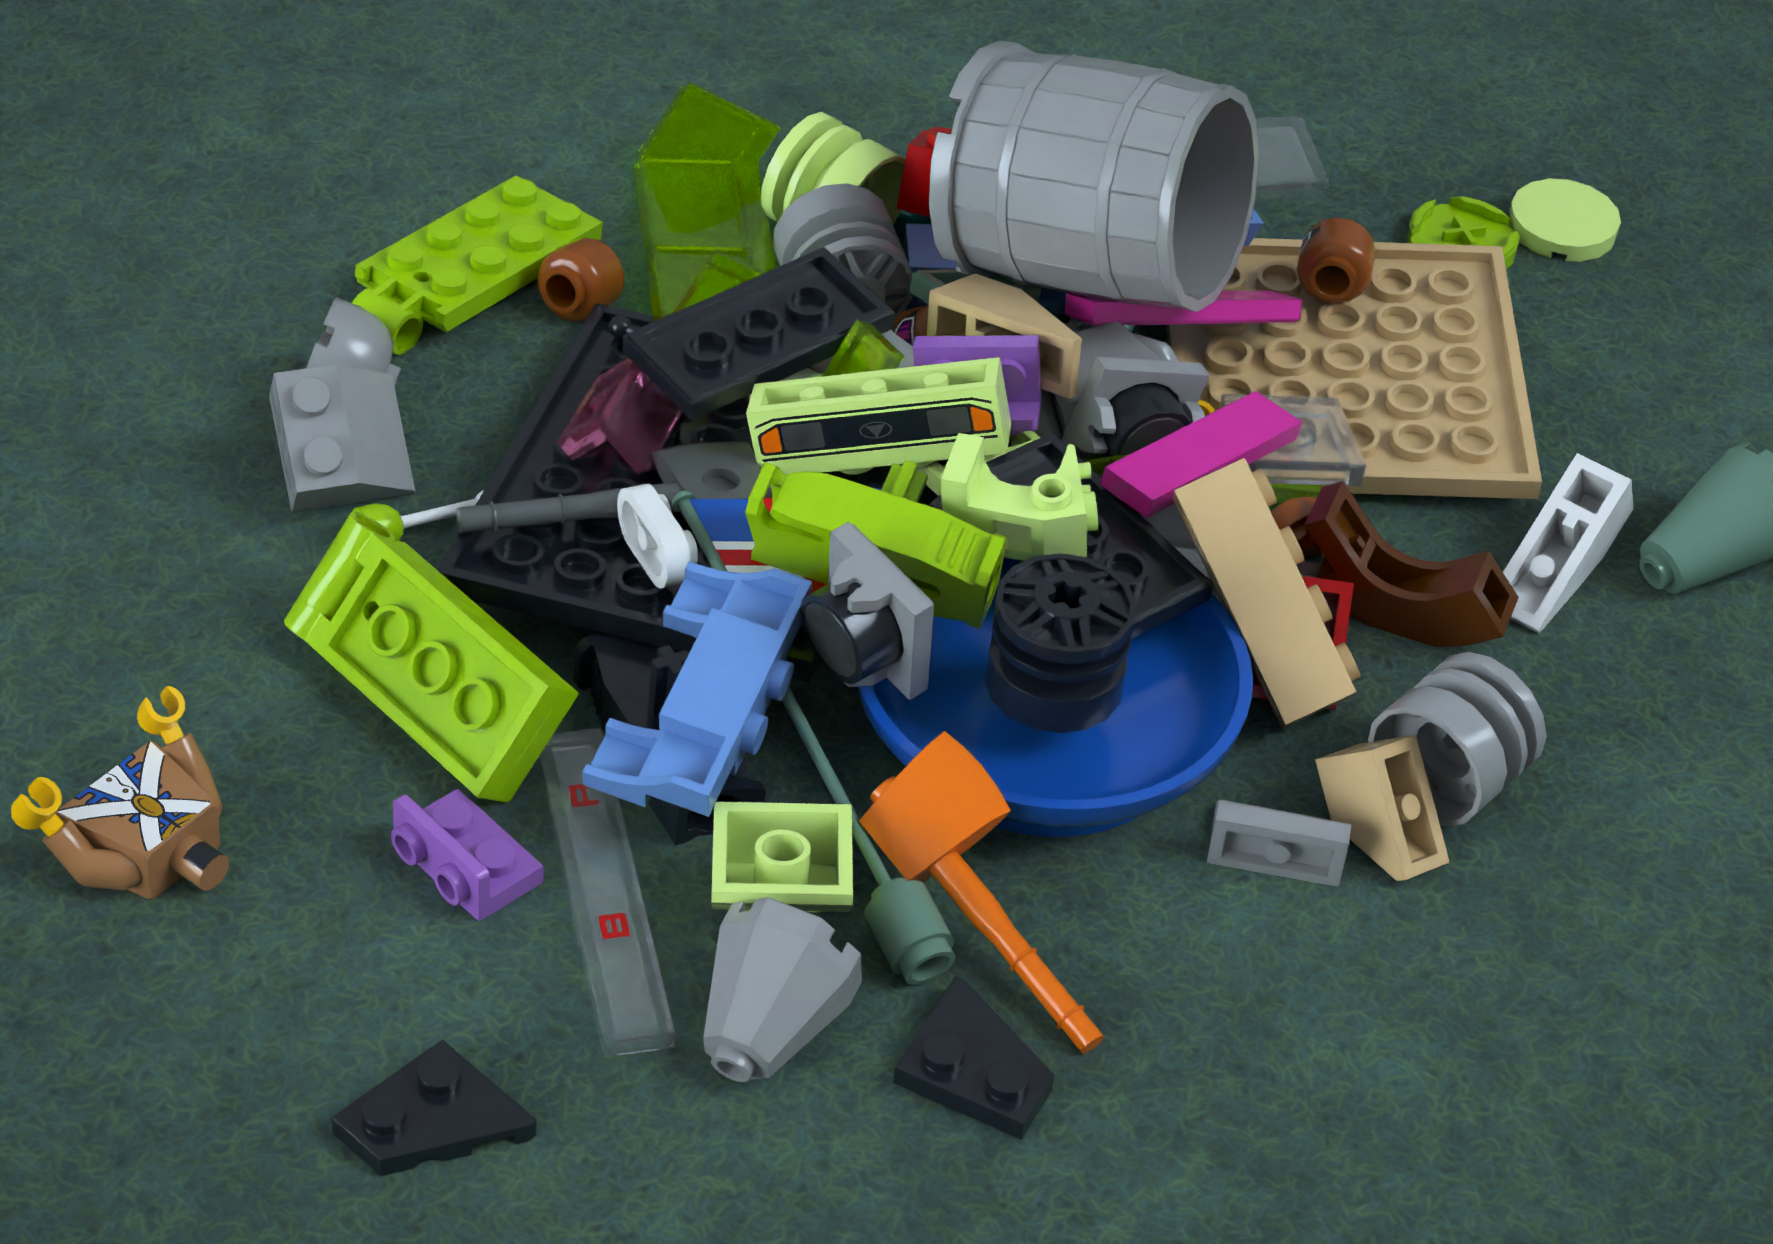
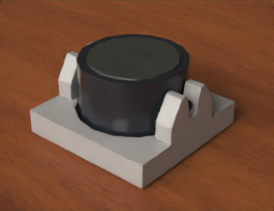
(1130, 407)
(869, 618)

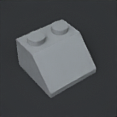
(339, 436)

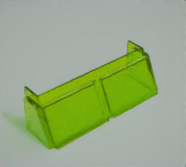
(702, 199)

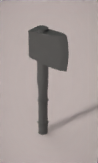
(703, 468)

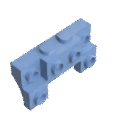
(719, 696)

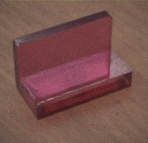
(626, 412)

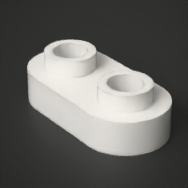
(655, 535)

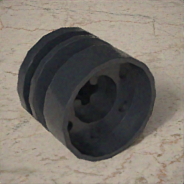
(1060, 642)

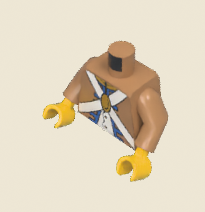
(141, 819)

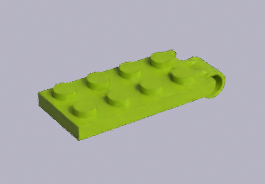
(468, 259)

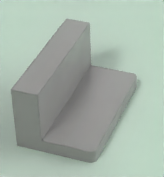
(1278, 842)

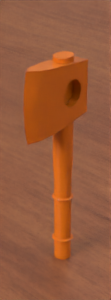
(924, 825)

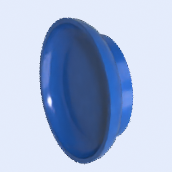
(1174, 725)

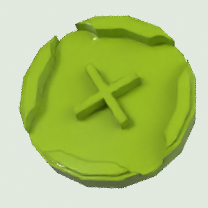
(1464, 223)

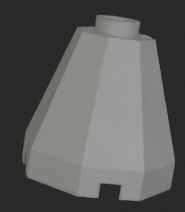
(773, 987)

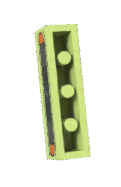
(878, 417)

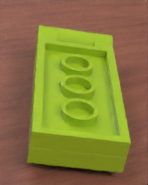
(430, 659)

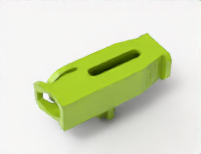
(936, 551)

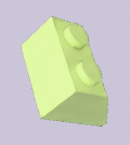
(784, 854)

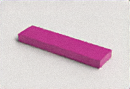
(1229, 307)
(1237, 431)

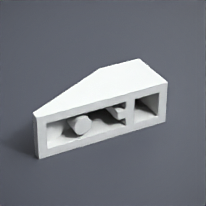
(1567, 540)

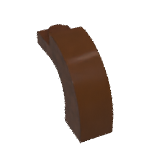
(1411, 597)

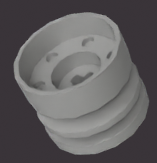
(854, 230)
(1472, 729)

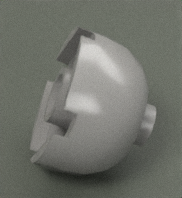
(354, 340)

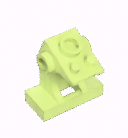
(1021, 513)

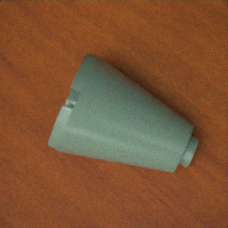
(1716, 526)

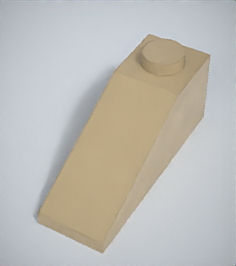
(992, 308)

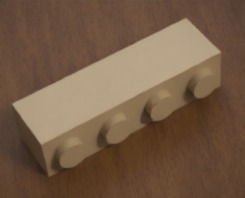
(1265, 592)

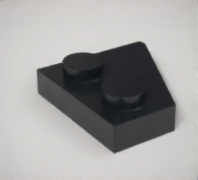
(975, 1064)
(430, 1113)

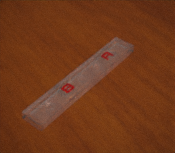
(605, 901)

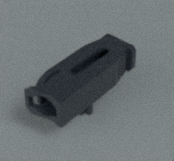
(631, 686)

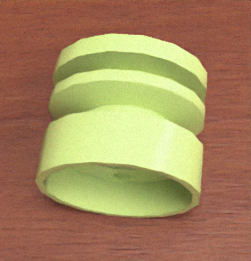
(829, 153)

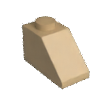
(1387, 802)

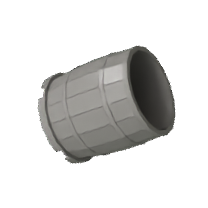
(1094, 177)

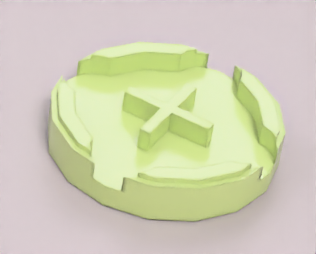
(1564, 219)

